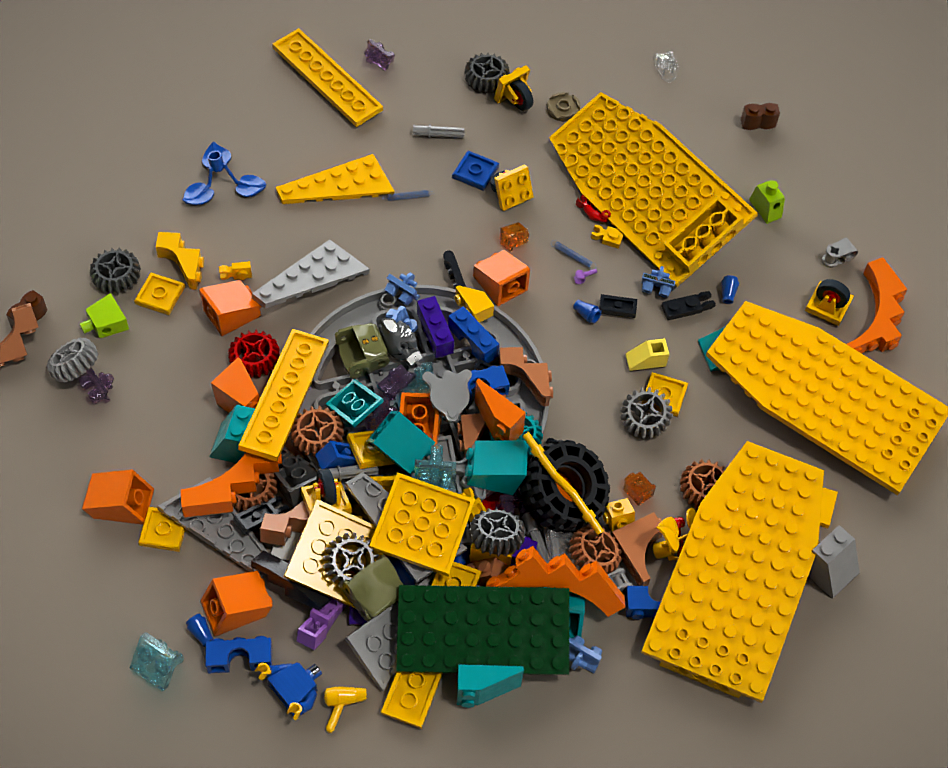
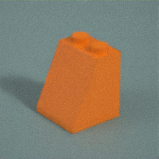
(502, 276)
(229, 305)
(235, 387)
(118, 497)
(235, 601)

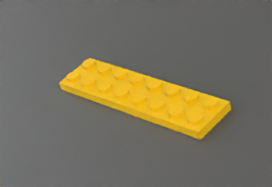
(327, 77)
(283, 395)
(414, 691)

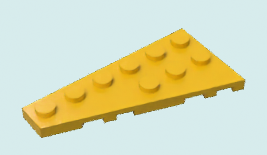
(341, 182)

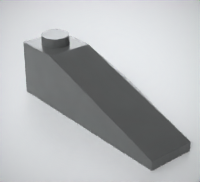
(293, 475)

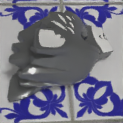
(399, 340)

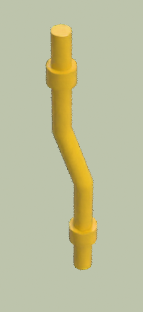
(538, 451)

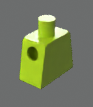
(768, 201)
(105, 318)

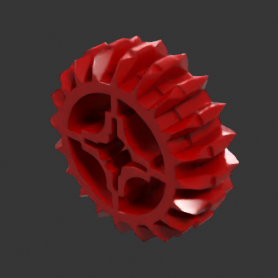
(254, 346)

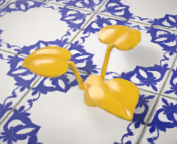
(670, 531)

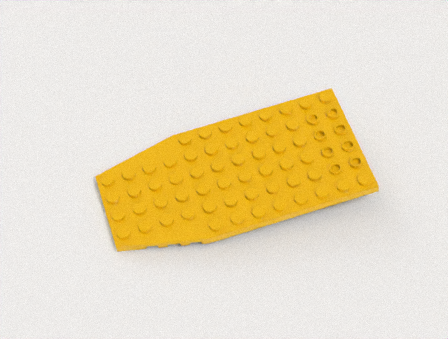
(650, 185)
(829, 393)
(740, 574)

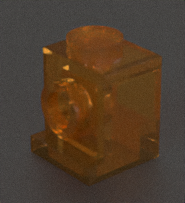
(513, 236)
(640, 492)

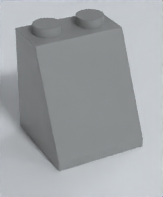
(835, 562)

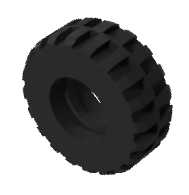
(584, 473)

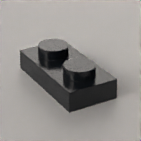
(618, 306)

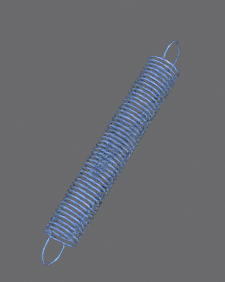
(410, 194)
(573, 254)

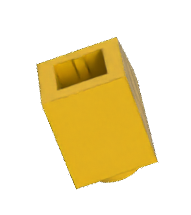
(475, 302)

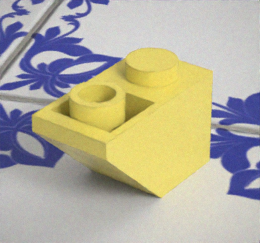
(648, 355)

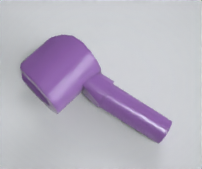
(580, 275)

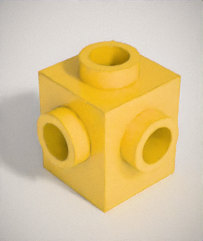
(618, 514)

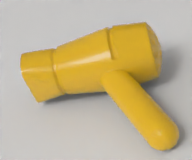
(338, 698)

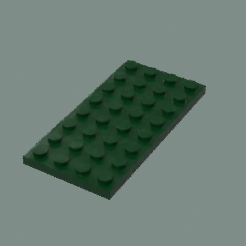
(483, 627)

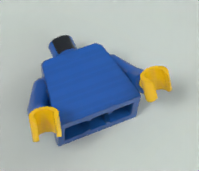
(292, 685)

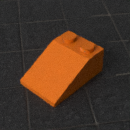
(420, 412)
(500, 415)

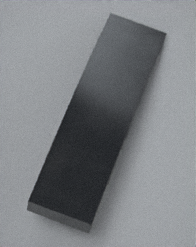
(276, 569)

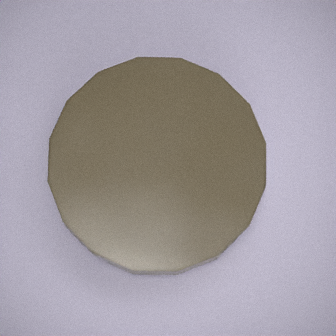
(563, 106)

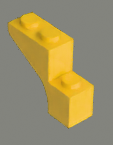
(189, 260)

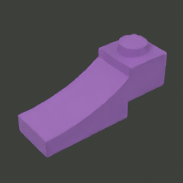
(316, 627)

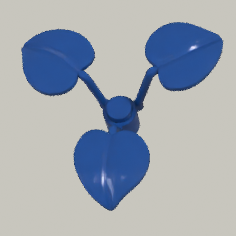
(216, 160)

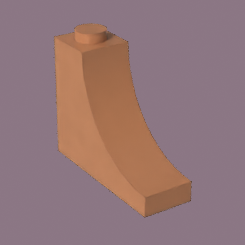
(634, 542)

